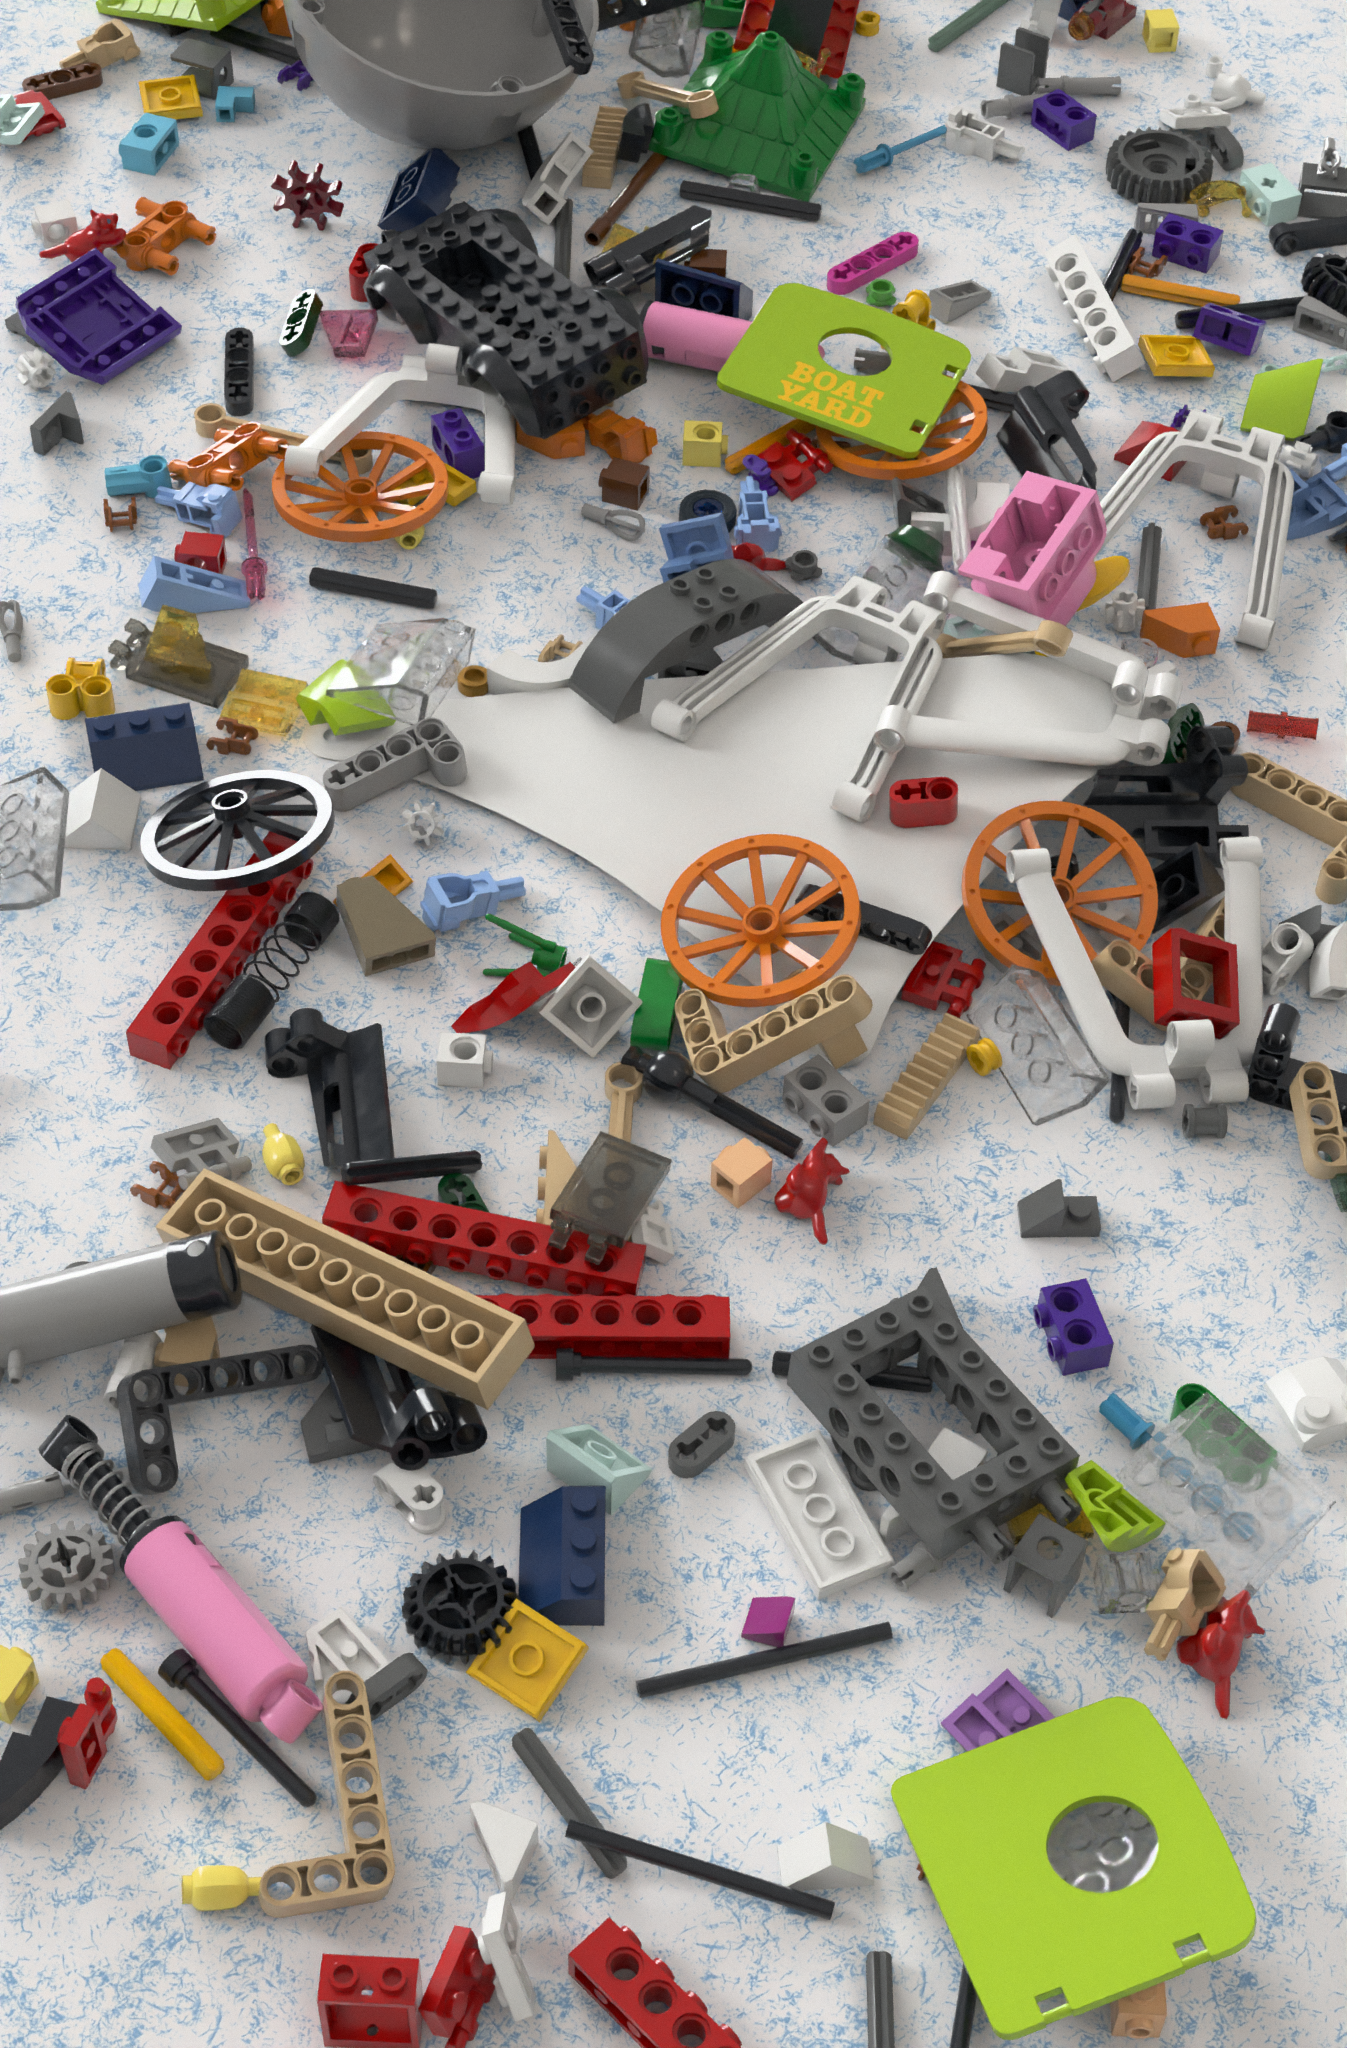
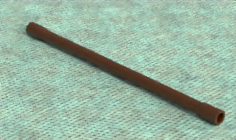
(603, 224)

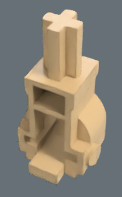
(107, 45)
(1184, 1596)

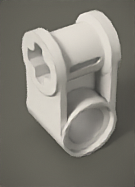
(1284, 962)
(413, 1495)

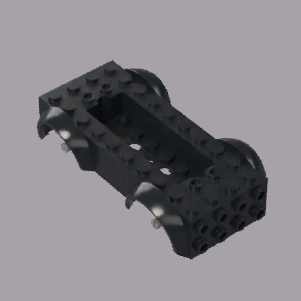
(581, 341)

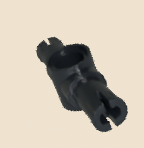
(1329, 435)

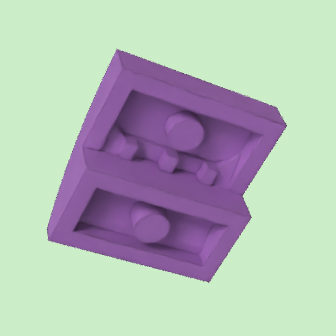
(995, 1713)

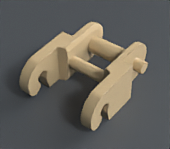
(553, 649)

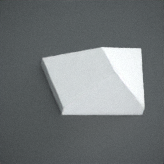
(590, 1006)

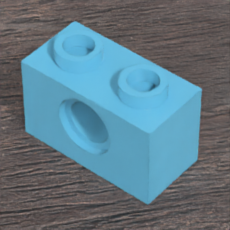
(149, 144)

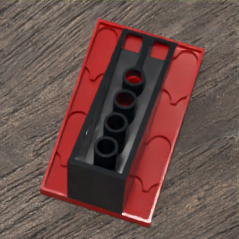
(805, 26)

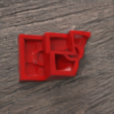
(511, 997)

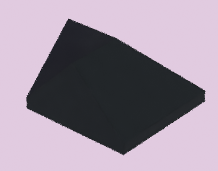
(1185, 884)

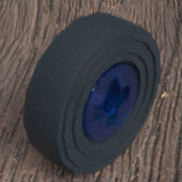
(710, 501)

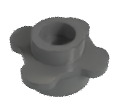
(803, 565)

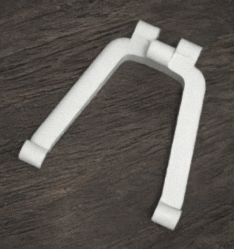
(420, 378)
(1224, 462)
(880, 637)
(1132, 690)
(1190, 1043)

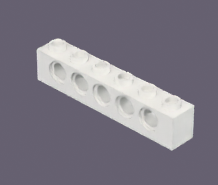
(1093, 308)

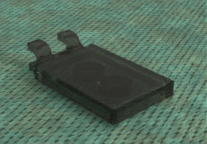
(224, 671)
(607, 1195)

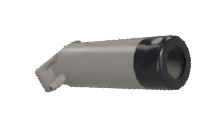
(116, 1299)

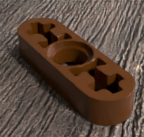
(75, 79)

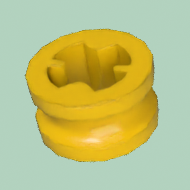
(867, 23)
(984, 1056)

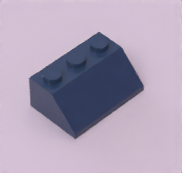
(420, 191)
(701, 291)
(146, 746)
(564, 1556)

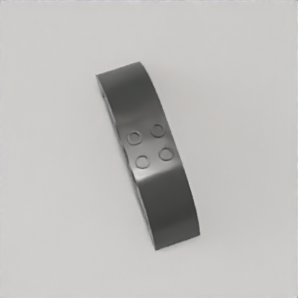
(672, 626)

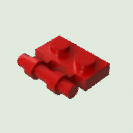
(787, 471)
(933, 973)
(86, 1732)
(458, 1989)

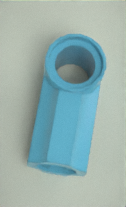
(139, 478)

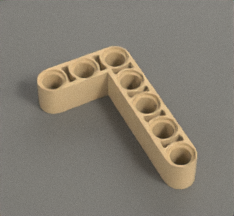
(1307, 809)
(1130, 973)
(798, 1025)
(1317, 1137)
(352, 1809)

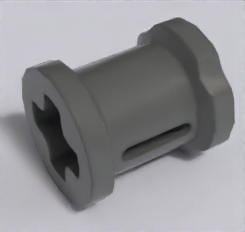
(1204, 1121)

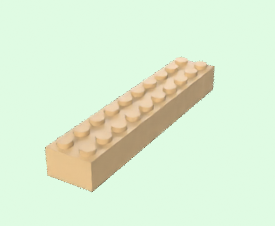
(357, 1290)

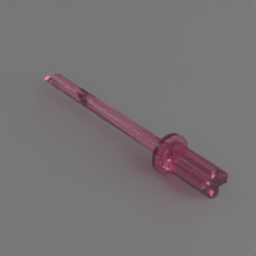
(253, 567)

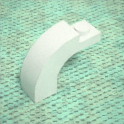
(551, 180)
(988, 500)
(517, 674)
(1329, 966)

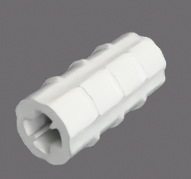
(135, 1356)

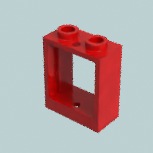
(1168, 1001)
(391, 2007)

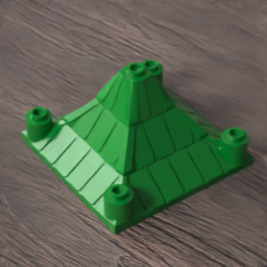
(770, 116)

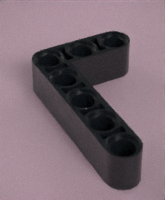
(1274, 1070)
(200, 1387)

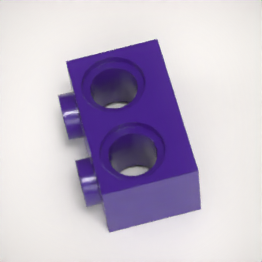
(1063, 119)
(1187, 242)
(1229, 329)
(458, 442)
(1079, 1324)

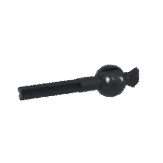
(670, 1077)

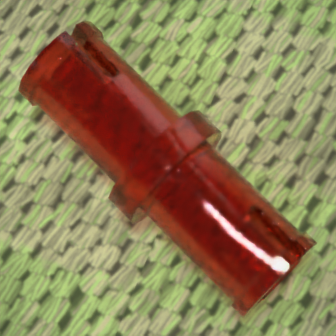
(1282, 725)

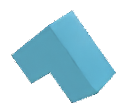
(233, 100)

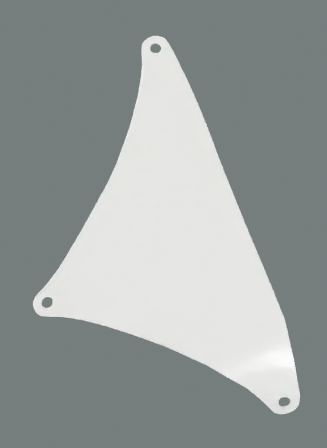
(767, 766)

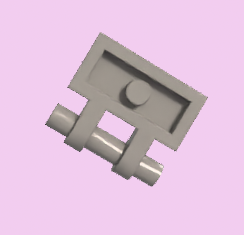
(197, 1144)

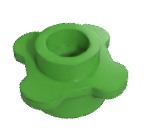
(880, 293)

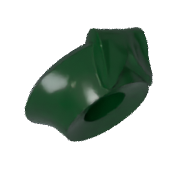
(919, 546)

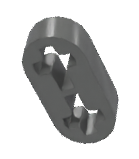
(1225, 148)
(696, 1439)
(393, 1684)

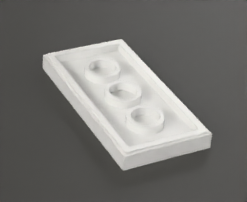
(818, 1514)

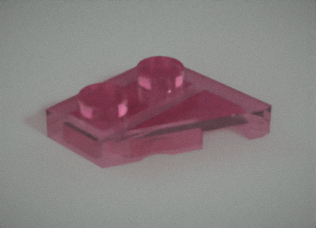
(349, 330)

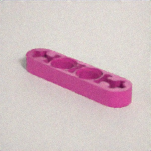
(846, 278)

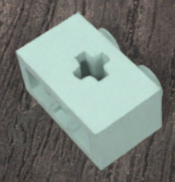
(1270, 194)

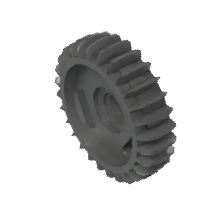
(1140, 156)

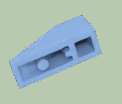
(190, 588)

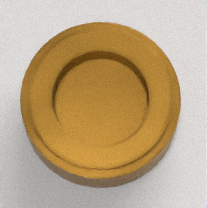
(473, 681)

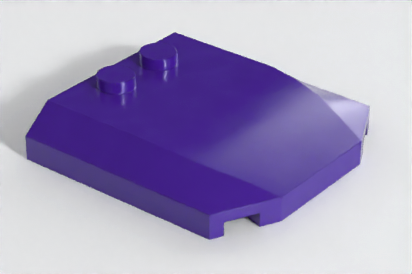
(93, 319)

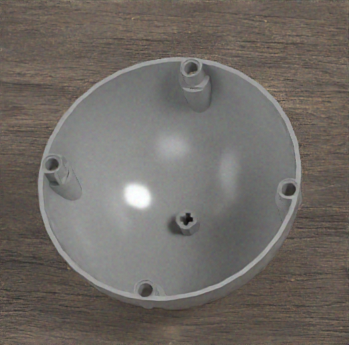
(436, 67)

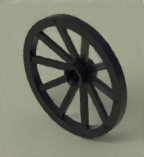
(235, 817)

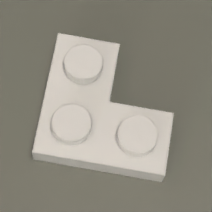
(501, 1947)

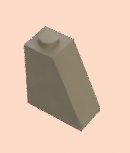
(382, 927)

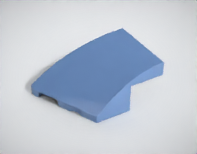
(1315, 506)
(694, 544)

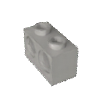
(825, 1100)

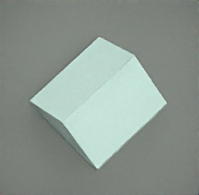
(589, 1458)

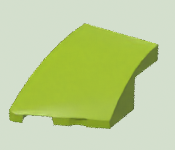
(1282, 399)
(340, 715)
(1112, 1511)

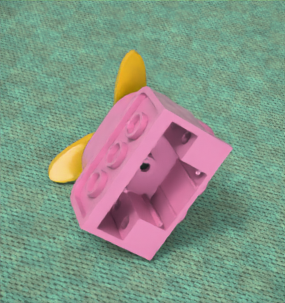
(1044, 551)

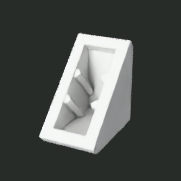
(506, 1843)
(825, 1859)

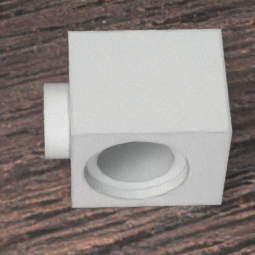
(55, 213)
(463, 1060)

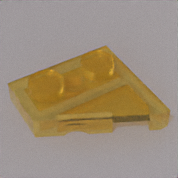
(178, 643)

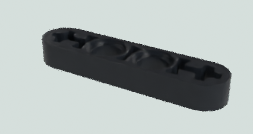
(570, 29)
(239, 371)
(876, 922)

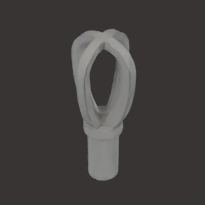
(1329, 154)
(606, 518)
(13, 636)

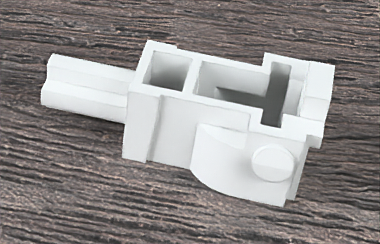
(1043, 17)
(977, 137)

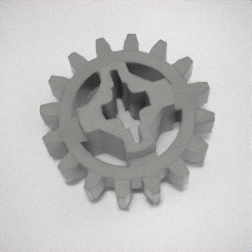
(47, 1577)

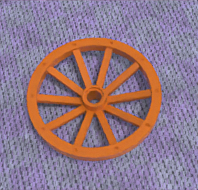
(923, 465)
(361, 497)
(1075, 816)
(762, 926)

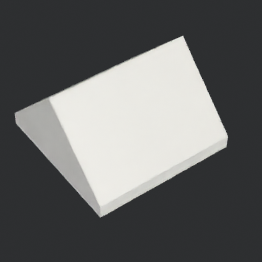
(102, 814)

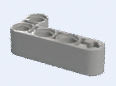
(394, 761)

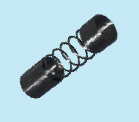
(248, 1000)

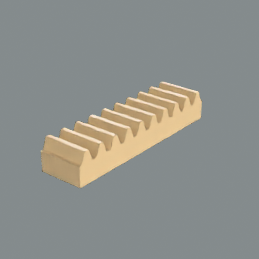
(602, 164)
(926, 1076)

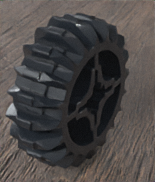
(1327, 280)
(445, 1624)

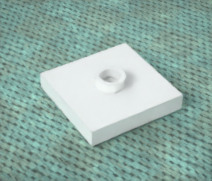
(1195, 117)

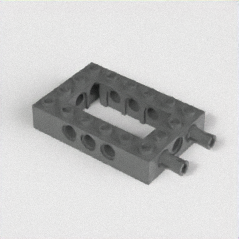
(941, 1511)

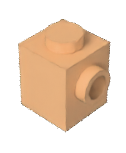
(741, 1172)
(1140, 2013)

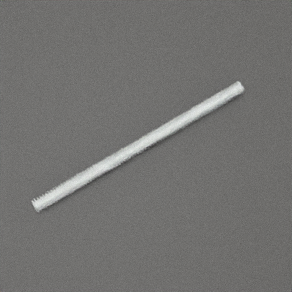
(957, 501)

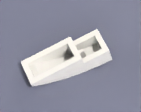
(1018, 370)

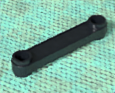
(1308, 235)

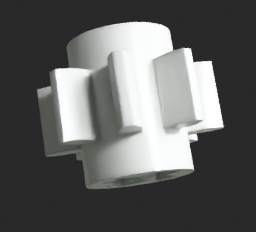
(35, 369)
(1299, 459)
(1124, 611)
(418, 831)

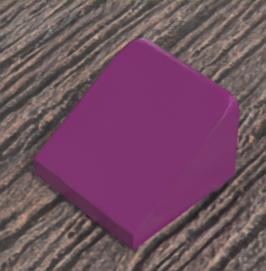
(769, 1620)

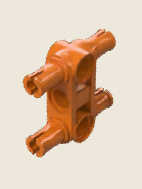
(159, 234)
(229, 457)

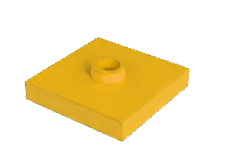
(171, 97)
(1176, 356)
(530, 1661)

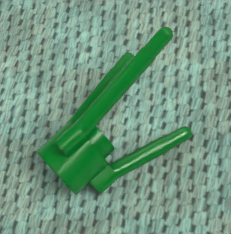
(546, 954)

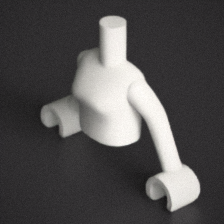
(1229, 89)

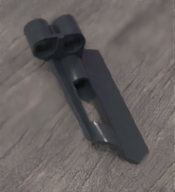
(631, 261)
(1040, 420)
(1174, 789)
(343, 1075)
(403, 1422)

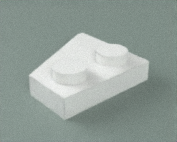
(338, 1646)

